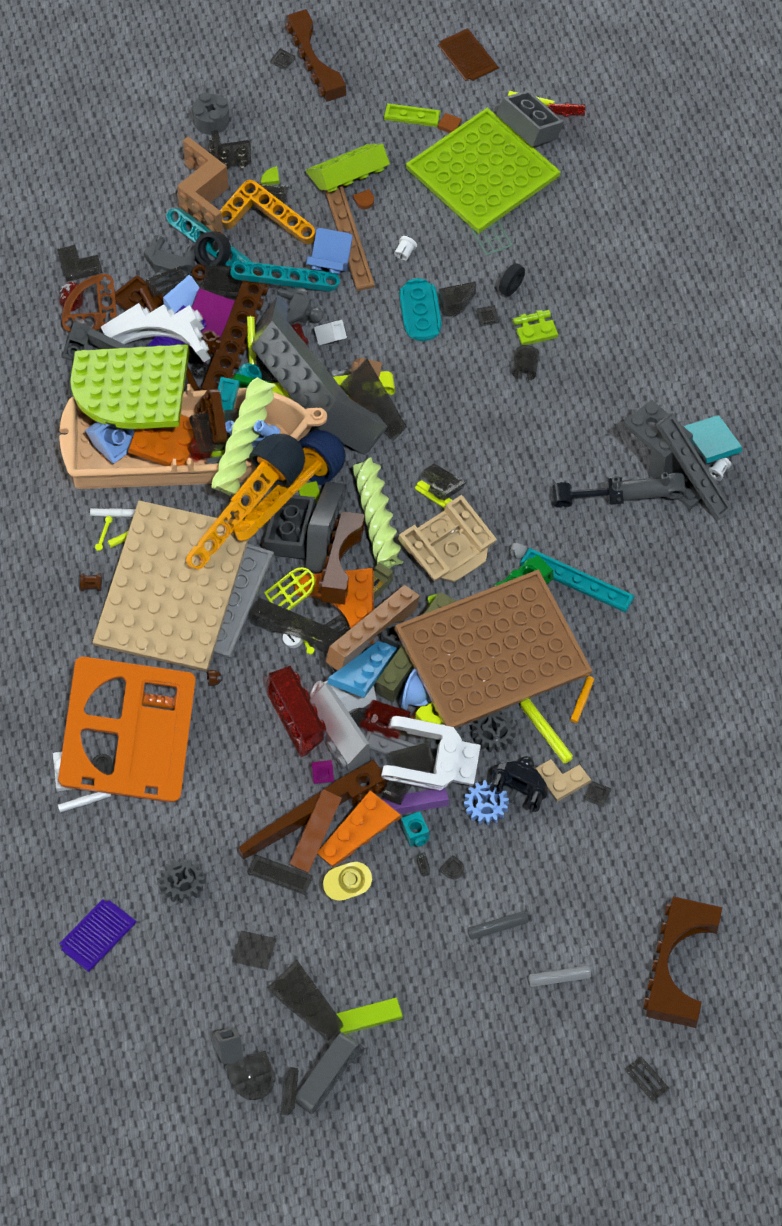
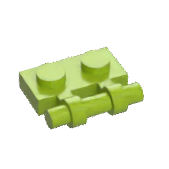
(536, 332)

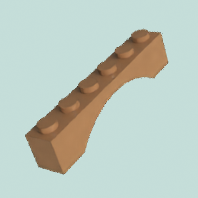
(353, 642)

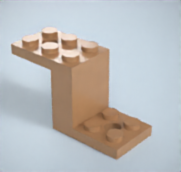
(202, 186)

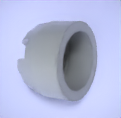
(517, 550)

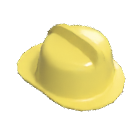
(341, 879)

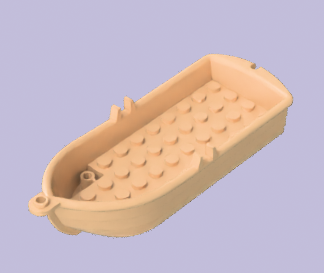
(94, 470)

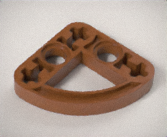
(98, 316)

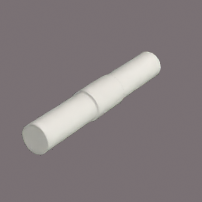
(112, 512)
(81, 801)

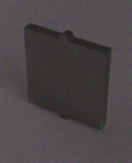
(254, 950)

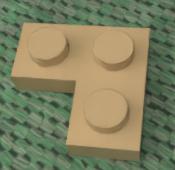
(561, 784)

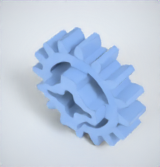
(486, 811)

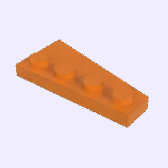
(362, 824)

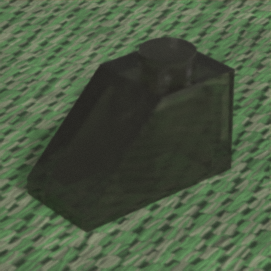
(456, 298)

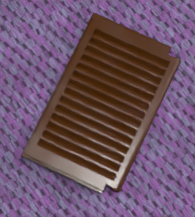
(467, 55)

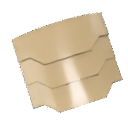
(449, 542)

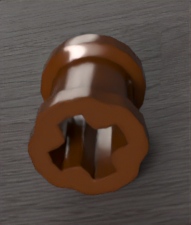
(91, 582)

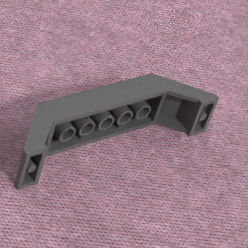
(310, 381)

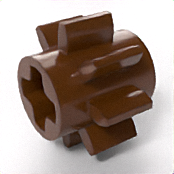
(211, 340)

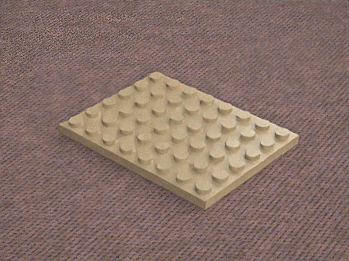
(158, 601)

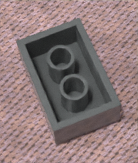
(530, 118)
(289, 527)

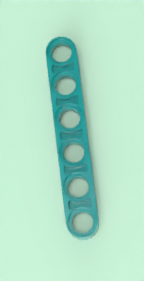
(197, 227)
(285, 273)

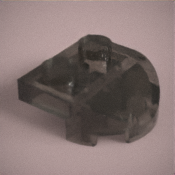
(252, 1076)

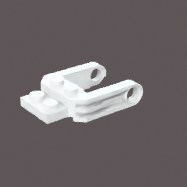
(454, 761)

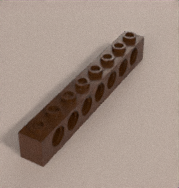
(235, 329)

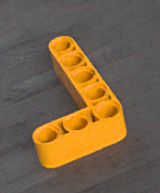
(268, 209)

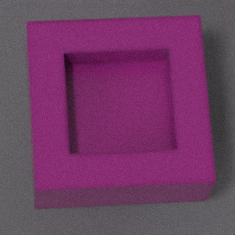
(322, 771)

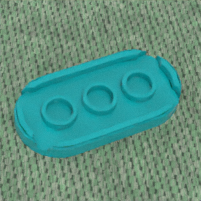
(420, 310)

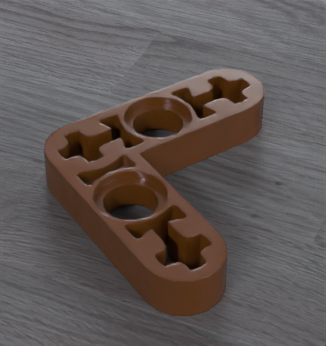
(212, 404)

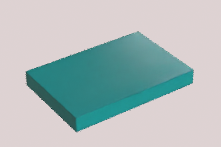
(713, 439)

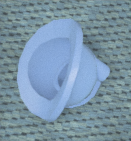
(414, 692)

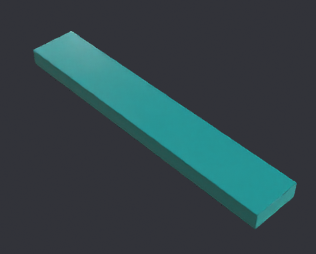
(585, 583)

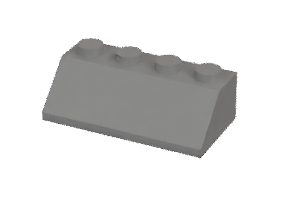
(341, 730)

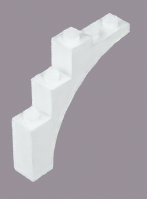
(162, 322)

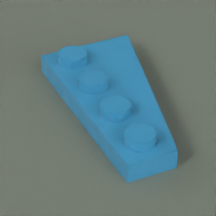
(364, 670)

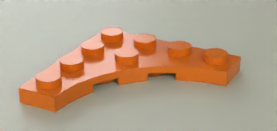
(359, 598)

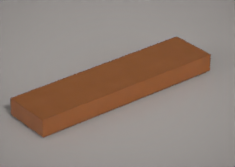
(315, 831)

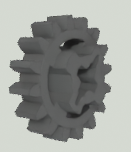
(486, 736)
(188, 886)

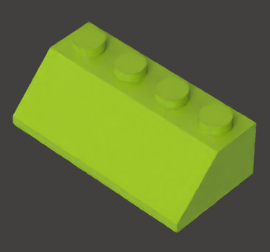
(349, 167)

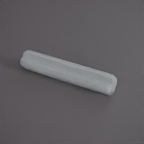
(559, 976)

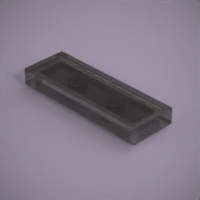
(280, 874)

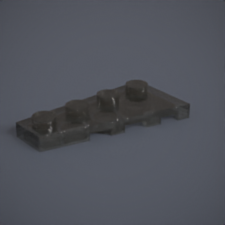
(367, 390)
(303, 997)

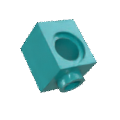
(413, 822)

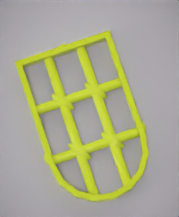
(295, 581)

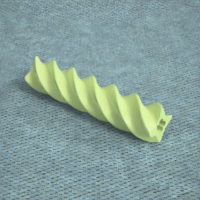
(239, 445)
(376, 515)

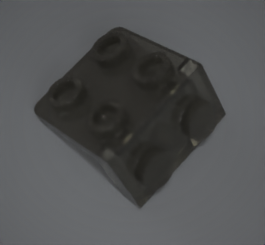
(232, 153)
(219, 280)

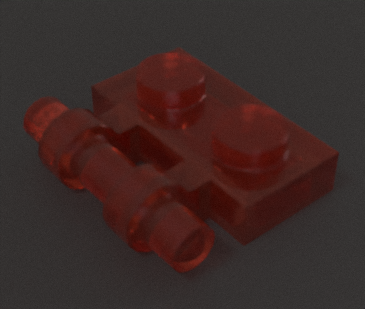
(383, 714)

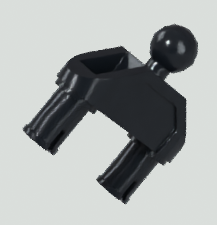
(522, 777)

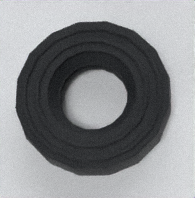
(512, 279)

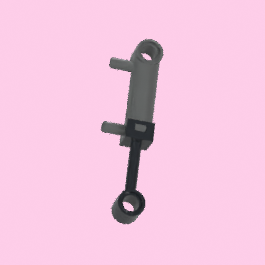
(668, 486)

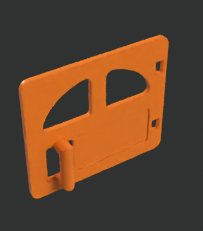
(149, 739)

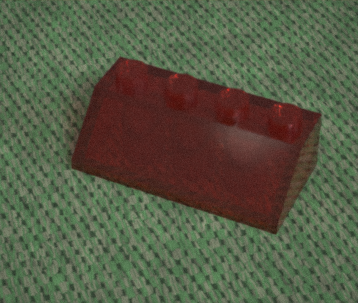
(295, 710)

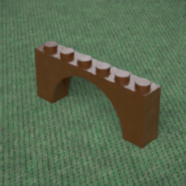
(666, 999)

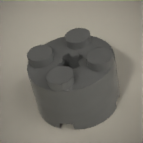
(210, 113)

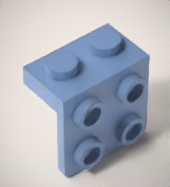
(331, 250)

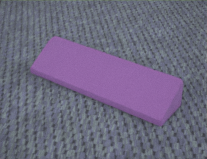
(421, 801)

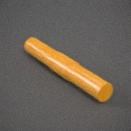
(582, 699)

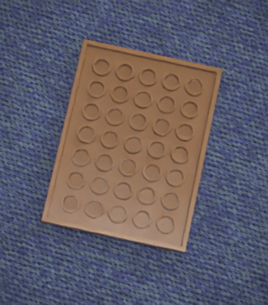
(493, 650)

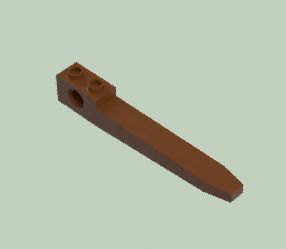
(346, 787)

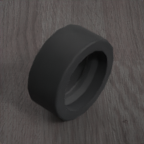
(224, 248)

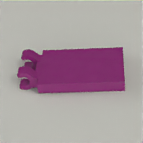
(214, 310)

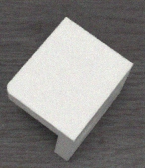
(330, 332)

